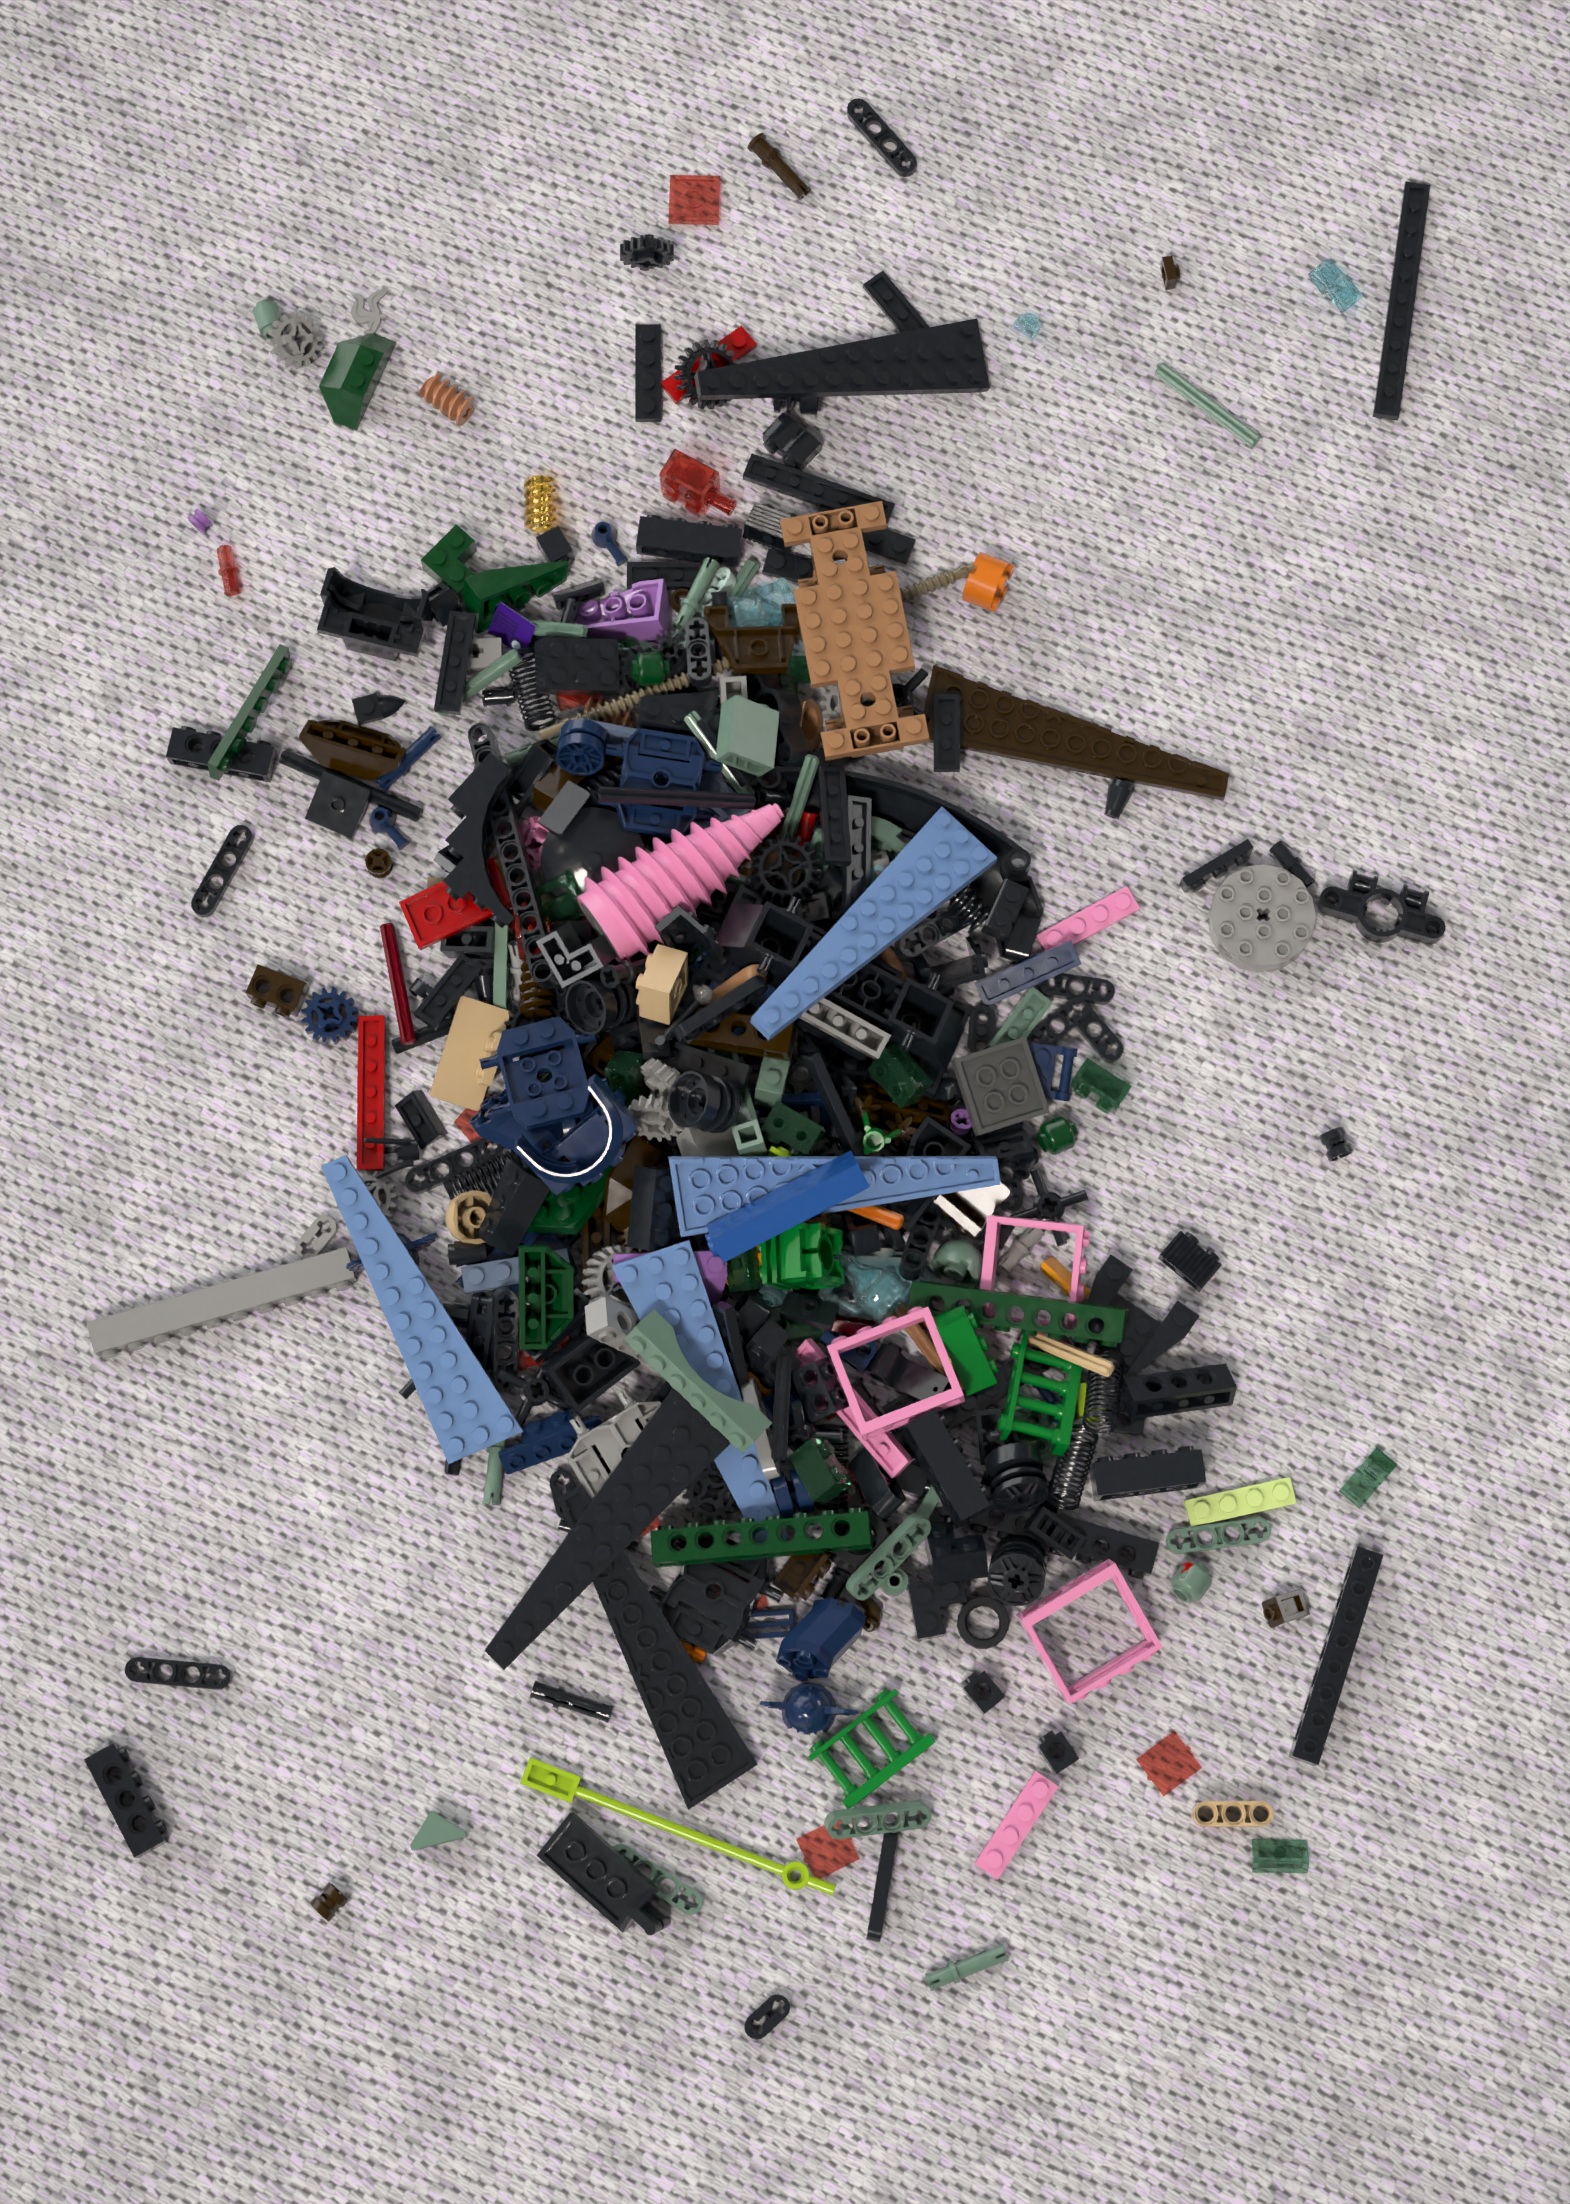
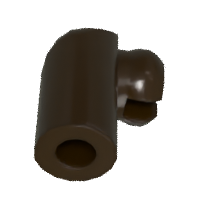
(872, 1612)

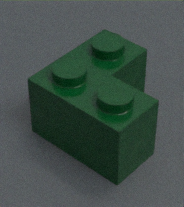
(447, 560)

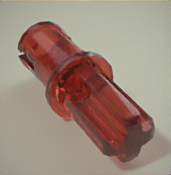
(228, 570)

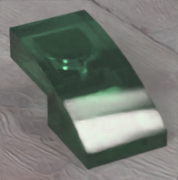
(1368, 1477)

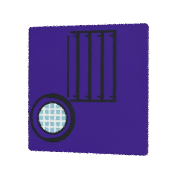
(511, 628)

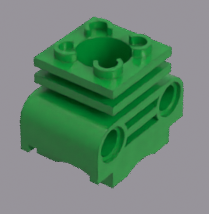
(803, 1258)

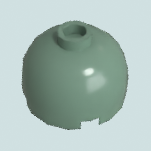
(959, 1262)

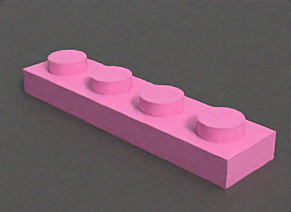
(1090, 920)
(1016, 1825)

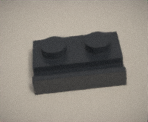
(1006, 1143)

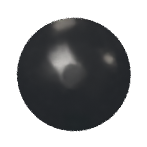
(586, 845)

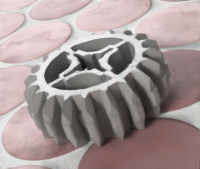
(601, 1267)

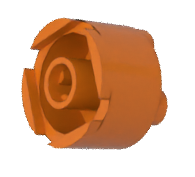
(987, 582)

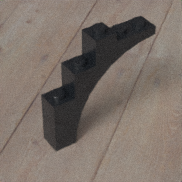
(535, 766)
(476, 800)

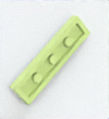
(1240, 1502)

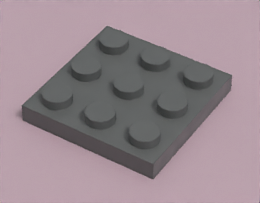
(1000, 1086)

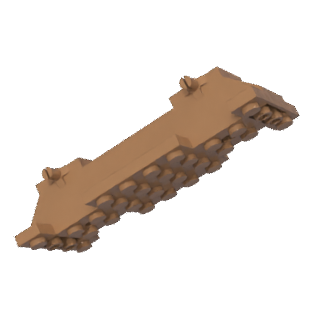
(854, 632)

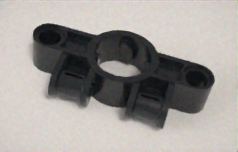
(791, 741)
(1410, 905)

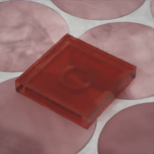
(694, 200)

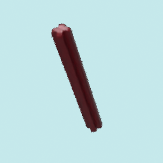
(397, 984)

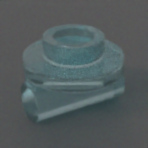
(1027, 325)
(771, 1295)

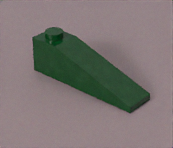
(510, 586)

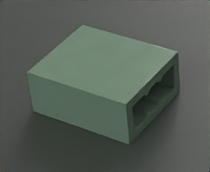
(747, 735)

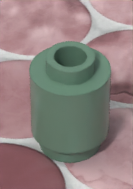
(265, 314)
(894, 1591)

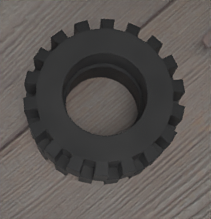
(851, 1562)

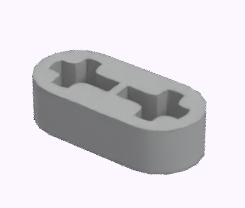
(311, 1234)

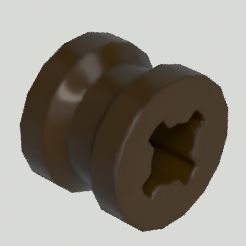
(375, 859)

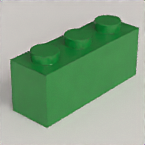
(966, 1349)

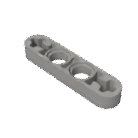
(770, 1467)

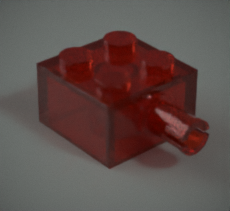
(693, 485)

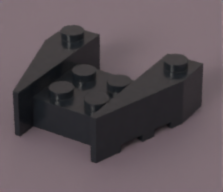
(1145, 1337)

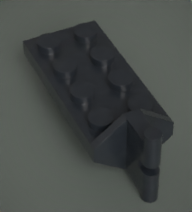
(603, 1876)

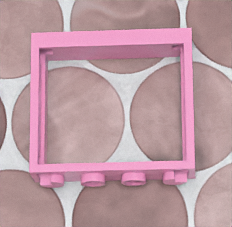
(991, 1256)
(911, 1412)
(1121, 1664)

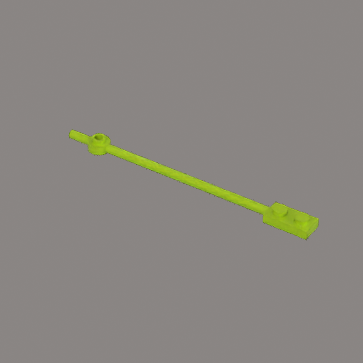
(566, 1786)

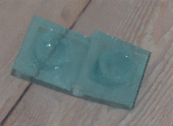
(1339, 287)

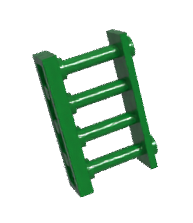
(1063, 1411)
(896, 1760)

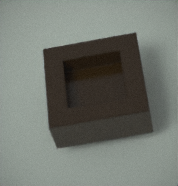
(1170, 272)

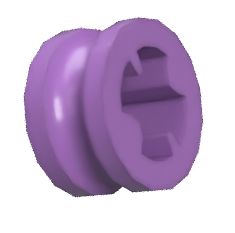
(200, 521)
(960, 1129)

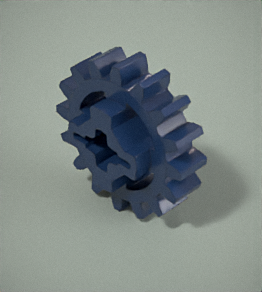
(323, 1024)

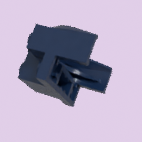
(588, 1145)

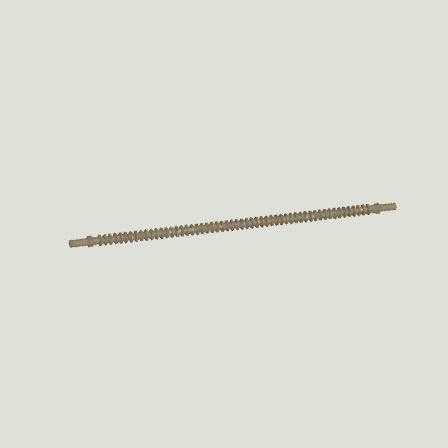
(720, 665)

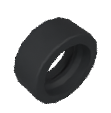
(999, 1609)

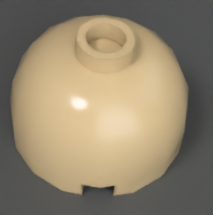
(466, 1214)

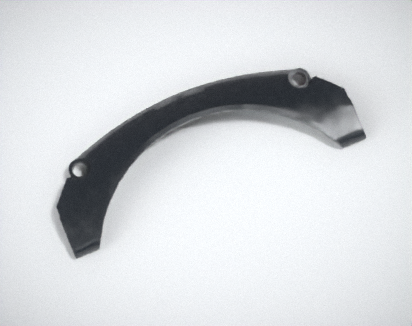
(910, 811)

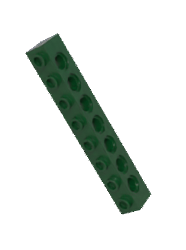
(1113, 1317)
(665, 1536)

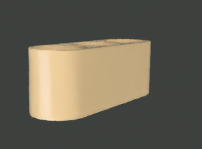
(1245, 1810)

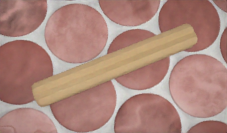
(1071, 1354)

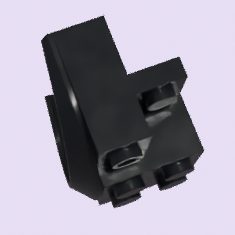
(373, 619)

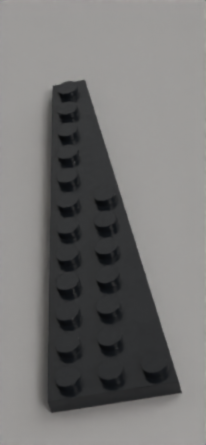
(904, 363)
(650, 1476)
(685, 1714)

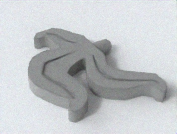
(362, 316)

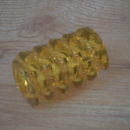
(539, 504)

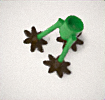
(874, 1138)

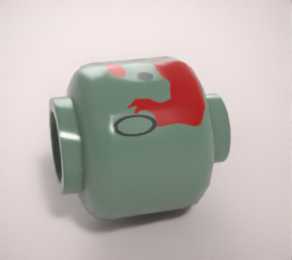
(1191, 1581)

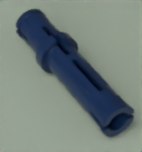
(412, 754)

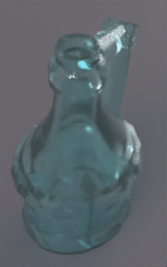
(755, 609)
(875, 1289)

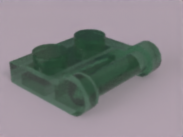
(563, 907)

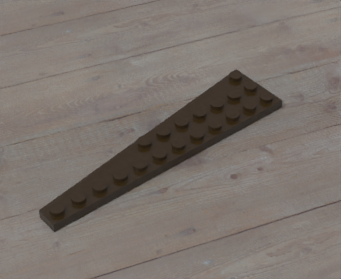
(1026, 731)

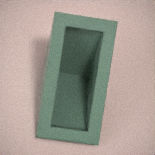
(436, 1831)

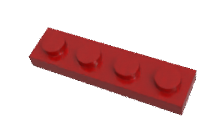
(738, 341)

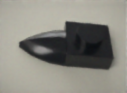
(375, 707)

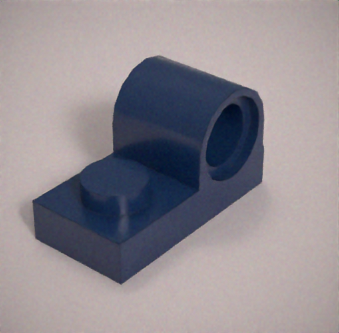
(851, 1357)

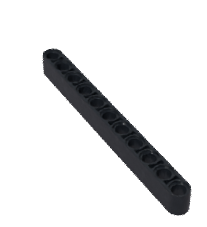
(517, 866)

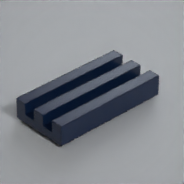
(791, 1622)

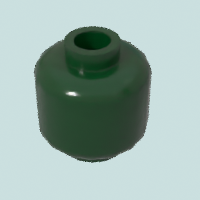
(649, 669)
(1057, 1135)

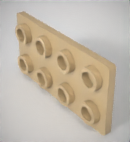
(471, 1037)

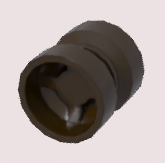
(328, 1901)

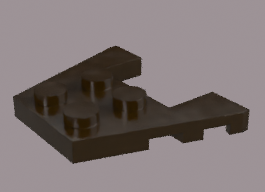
(755, 648)

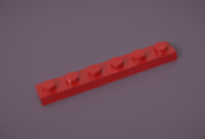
(371, 1092)

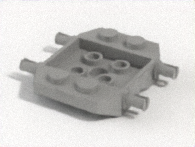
(609, 1439)

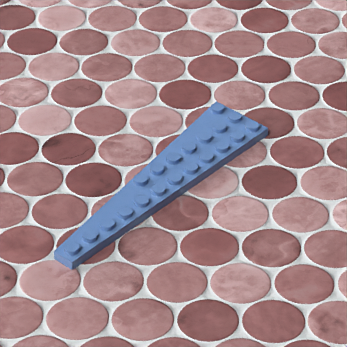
(913, 886)
(718, 1185)
(674, 1288)
(446, 1373)

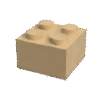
(662, 984)

